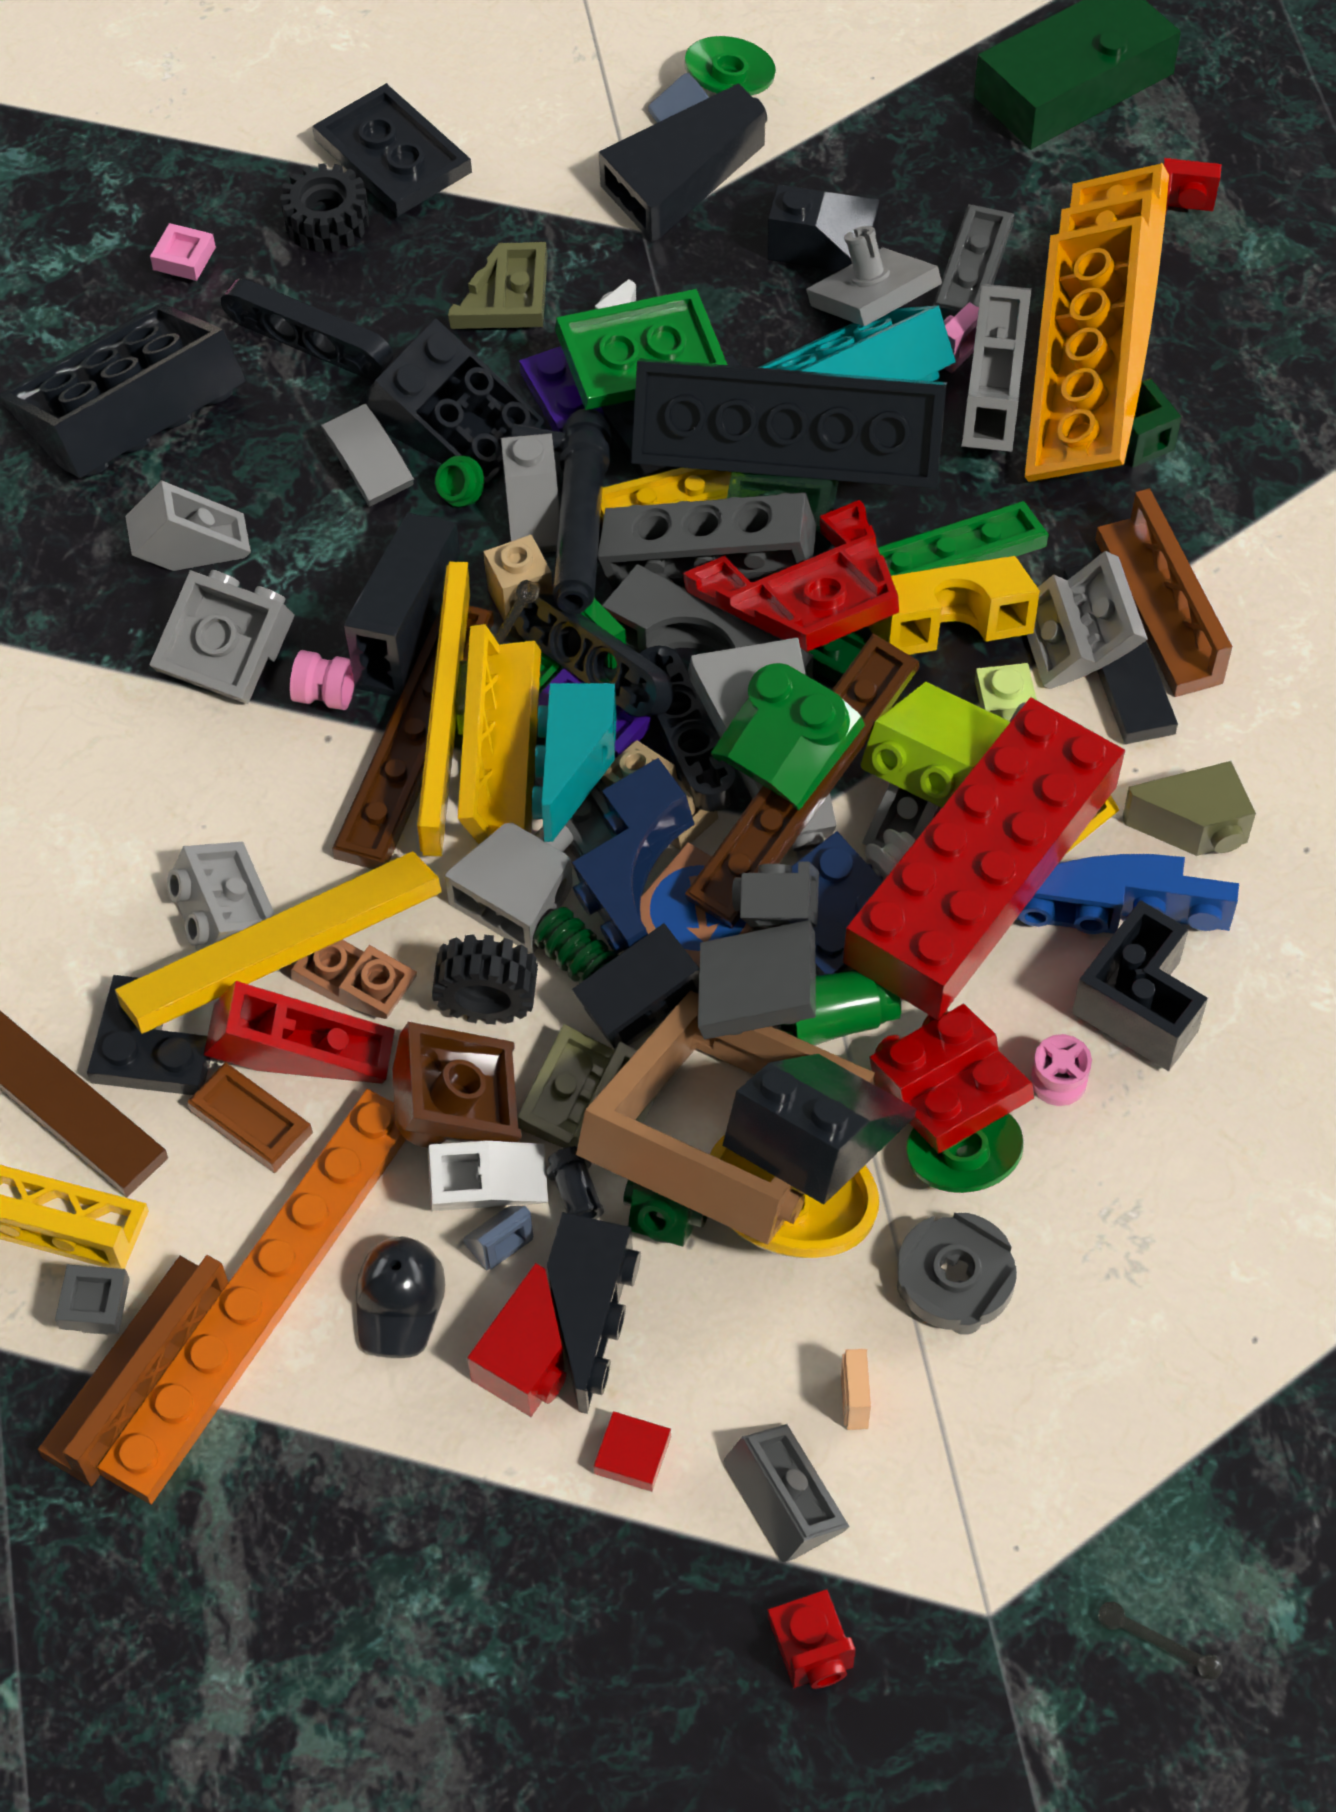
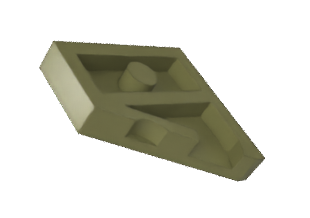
(507, 290)

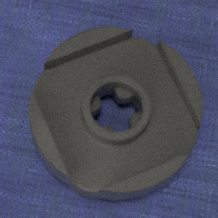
(959, 1304)

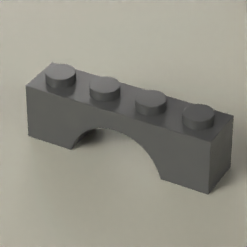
(665, 614)

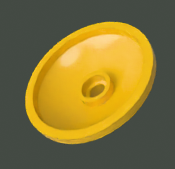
(819, 1227)

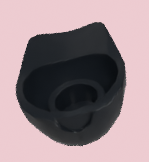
(401, 1305)

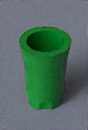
(845, 1006)

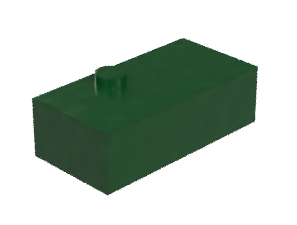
(1075, 66)

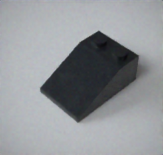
(812, 1123)

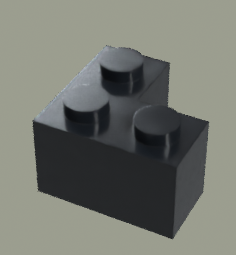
(1132, 988)

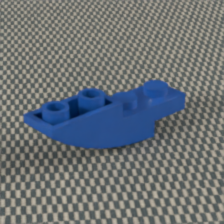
(1101, 889)

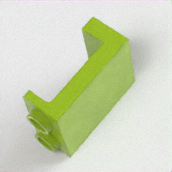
(930, 743)

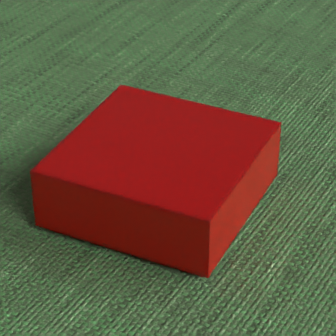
(632, 1451)

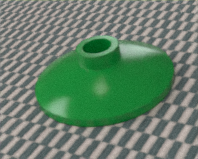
(728, 60)
(971, 1163)

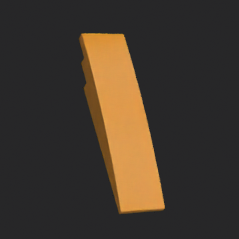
(1096, 322)

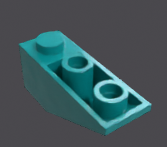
(577, 750)

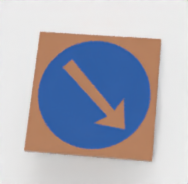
(667, 904)

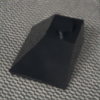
(811, 226)

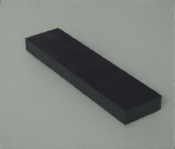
(1136, 693)

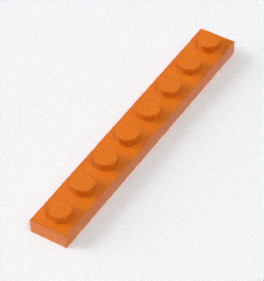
(254, 1301)

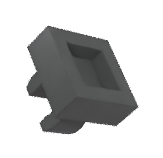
(92, 1299)

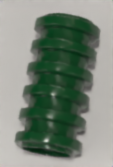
(571, 944)

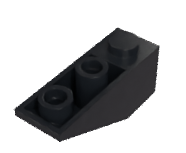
(586, 1280)

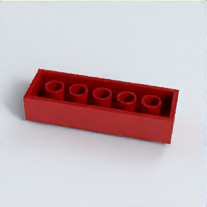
(982, 858)

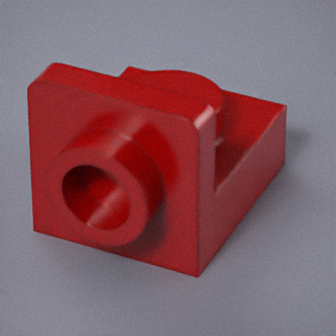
(1192, 184)
(812, 1641)

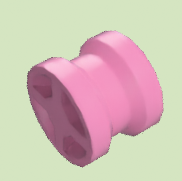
(1061, 1055)

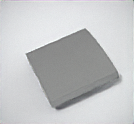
(1084, 622)

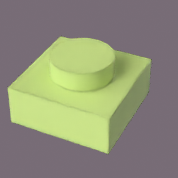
(1004, 688)

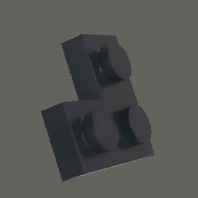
(145, 1060)

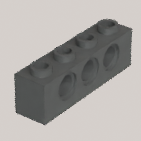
(671, 538)

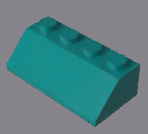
(899, 346)

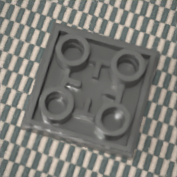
(757, 980)

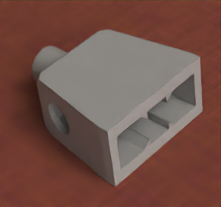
(512, 881)

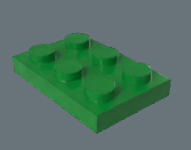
(608, 341)

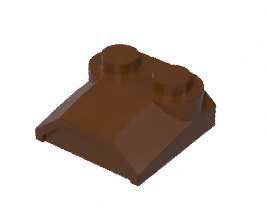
(453, 1086)

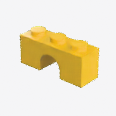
(986, 594)

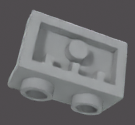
(217, 892)

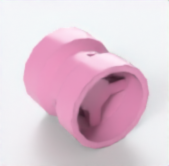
(322, 680)

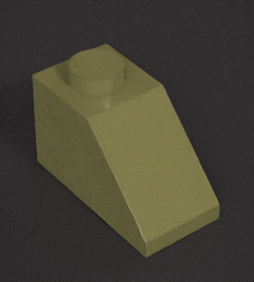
(1193, 810)

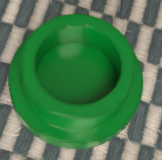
(460, 481)

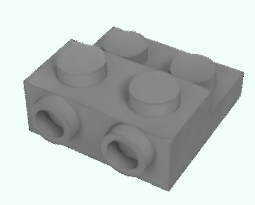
(222, 635)

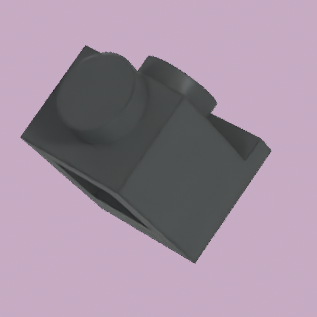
(777, 895)

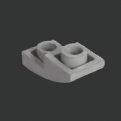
(368, 454)

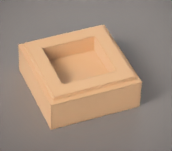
(855, 1389)

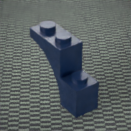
(643, 818)

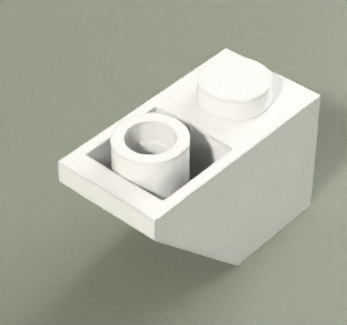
(486, 1174)

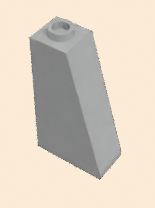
(722, 686)

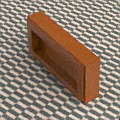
(250, 1117)

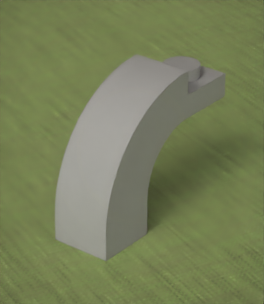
(996, 367)

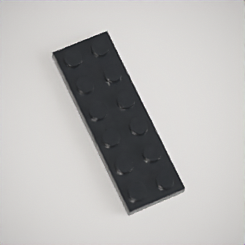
(788, 423)

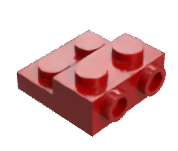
(950, 1076)

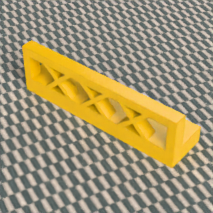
(498, 734)
(66, 1233)

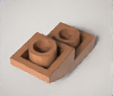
(355, 977)

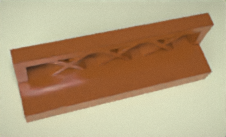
(1169, 598)
(133, 1368)

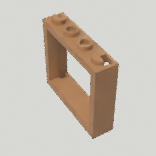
(671, 1167)

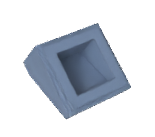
(676, 98)
(500, 1236)

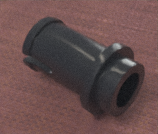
(574, 1183)

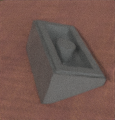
(784, 1492)

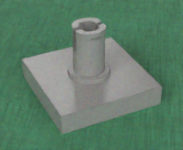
(873, 282)

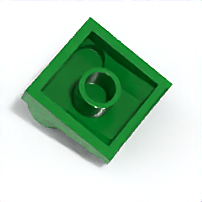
(788, 733)

